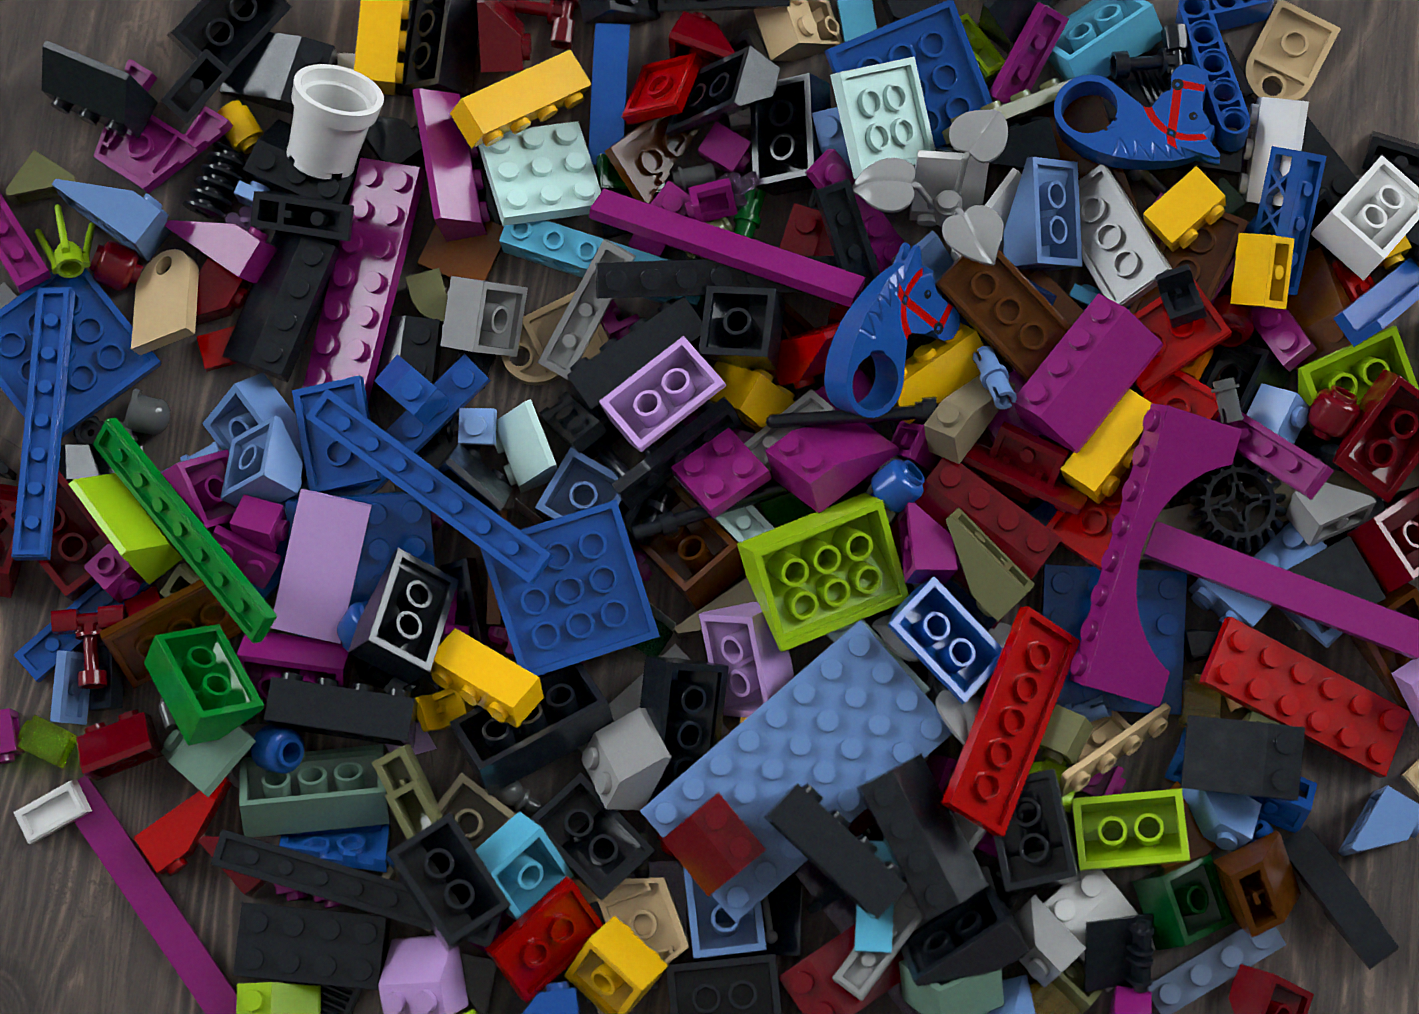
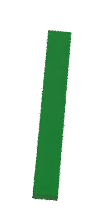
(185, 530)

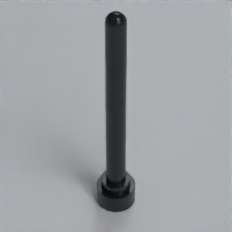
(920, 411)

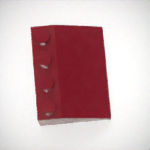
(1004, 522)

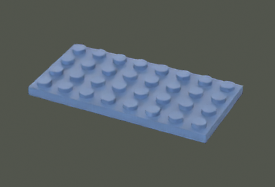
(827, 727)

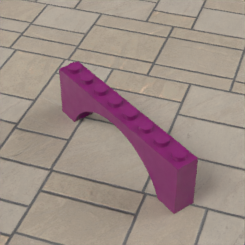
(1170, 455)

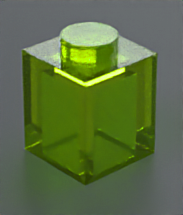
(47, 741)

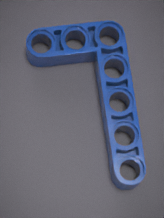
(1206, 27)

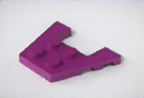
(160, 148)

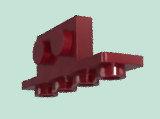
(1028, 465)

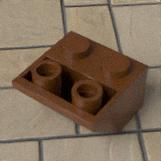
(1259, 884)

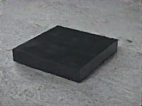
(1342, 569)

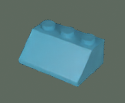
(1103, 29)

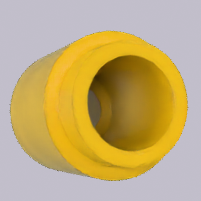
(245, 127)

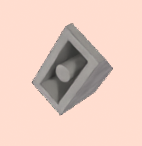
(1329, 512)
(1048, 941)

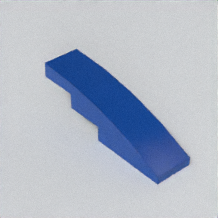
(608, 86)

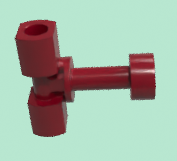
(559, 15)
(87, 628)

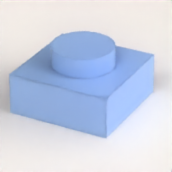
(245, 192)
(477, 426)

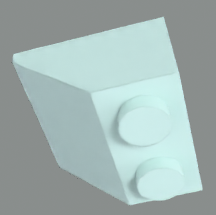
(526, 448)

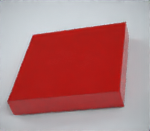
(662, 88)

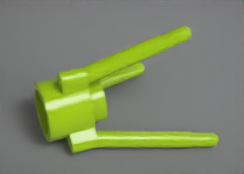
(68, 257)

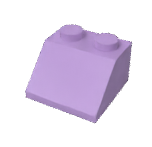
(422, 978)

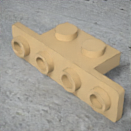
(1110, 741)

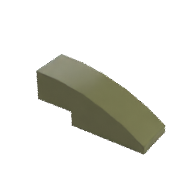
(407, 790)

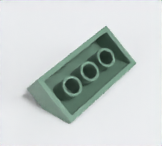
(323, 793)

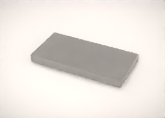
(1116, 240)

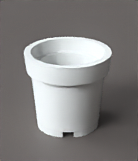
(331, 118)

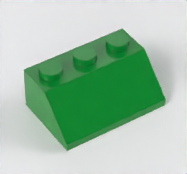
(202, 682)

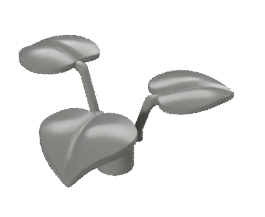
(972, 233)
(956, 715)

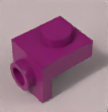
(711, 201)
(114, 573)

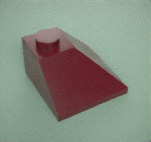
(698, 35)
(1266, 993)

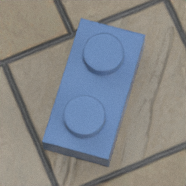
(69, 701)

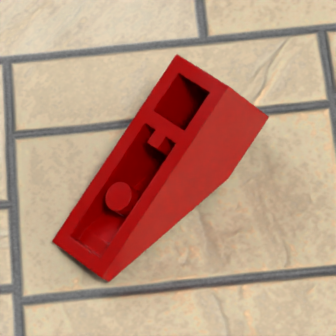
(177, 833)

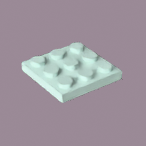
(882, 113)
(541, 174)

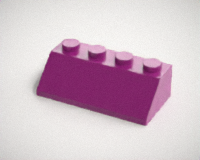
(450, 167)
(1087, 373)

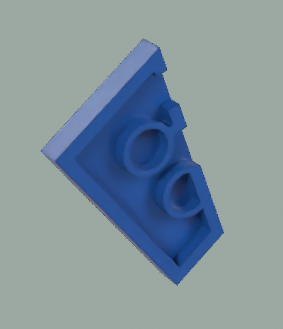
(352, 847)

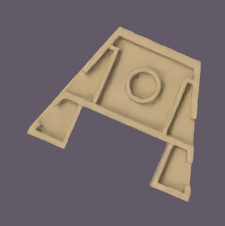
(649, 911)

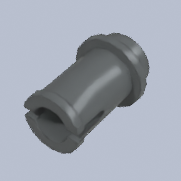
(693, 176)
(1227, 400)

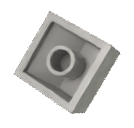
(483, 316)
(626, 761)

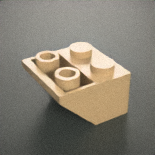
(798, 30)

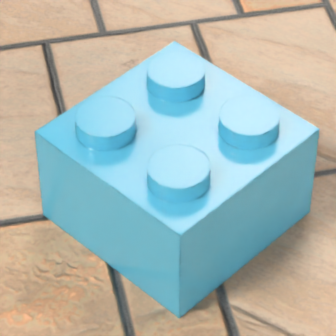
(523, 863)

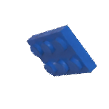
(326, 461)

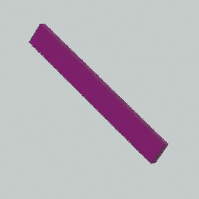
(727, 247)
(1284, 589)
(155, 905)

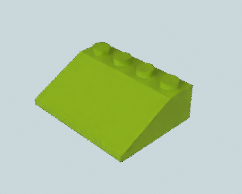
(824, 570)

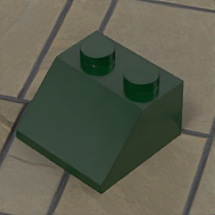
(1184, 902)

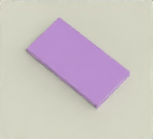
(320, 565)

